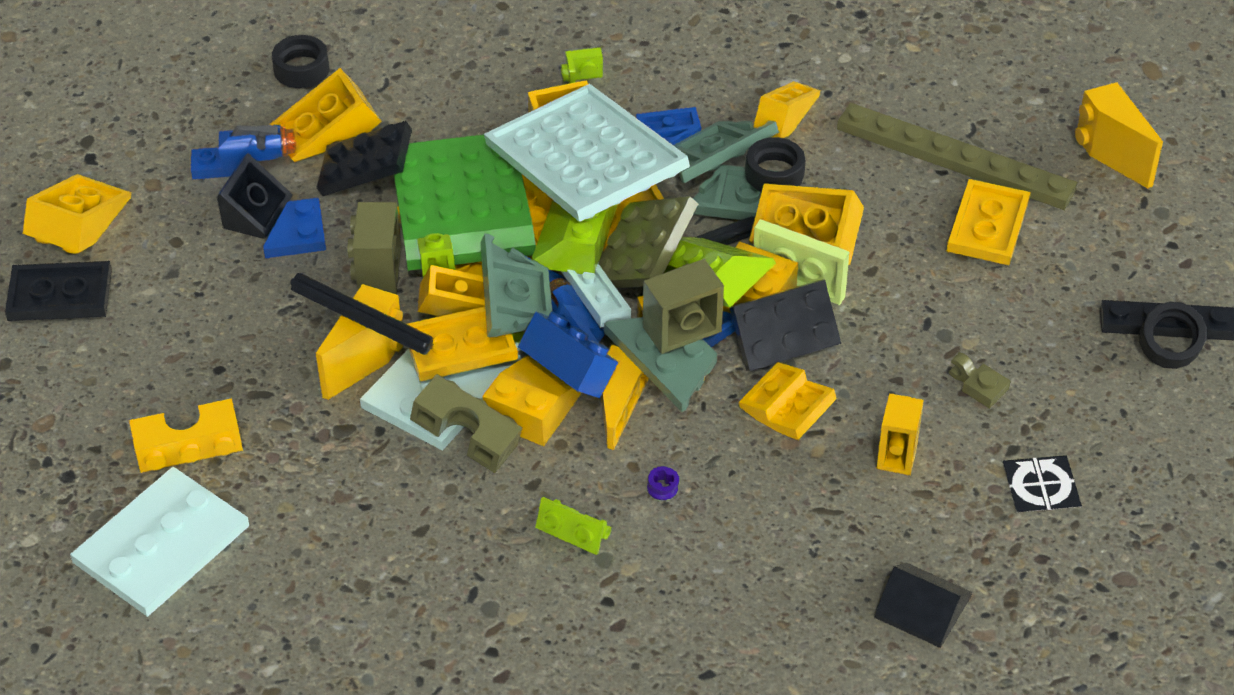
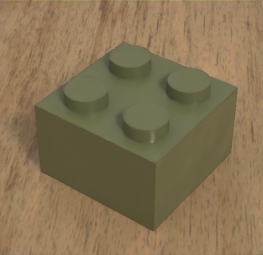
(375, 245)
(683, 306)

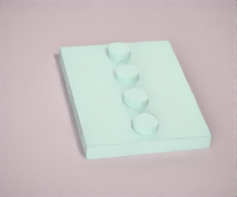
(396, 390)
(159, 541)

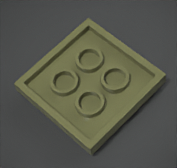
(645, 240)

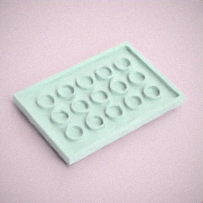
(586, 152)

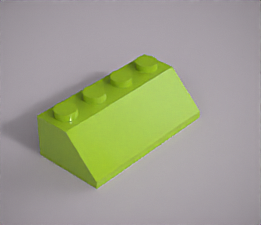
(570, 243)
(733, 266)

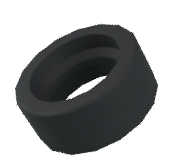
(305, 75)
(774, 149)
(1180, 312)

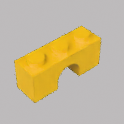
(163, 447)

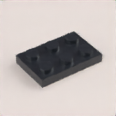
(364, 158)
(58, 291)
(785, 325)

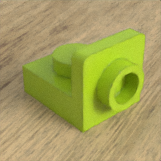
(582, 65)
(437, 251)

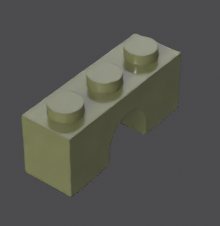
(446, 405)

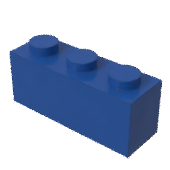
(568, 353)

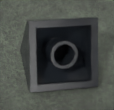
(251, 199)
(921, 603)

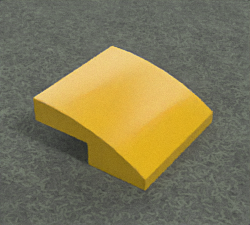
(787, 400)

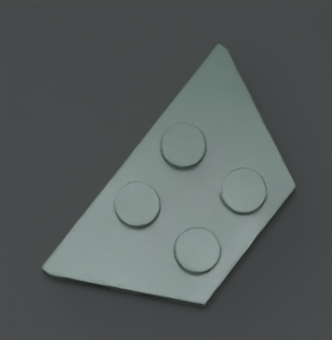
(720, 143)
(727, 195)
(512, 289)
(674, 372)

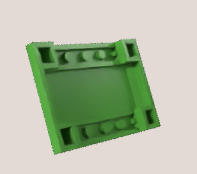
(462, 192)

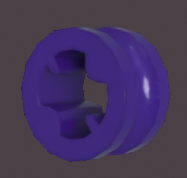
(655, 488)

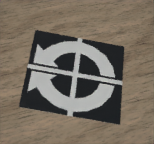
(1041, 483)

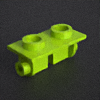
(571, 525)

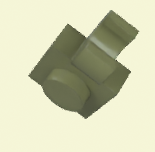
(981, 383)

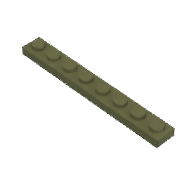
(956, 155)

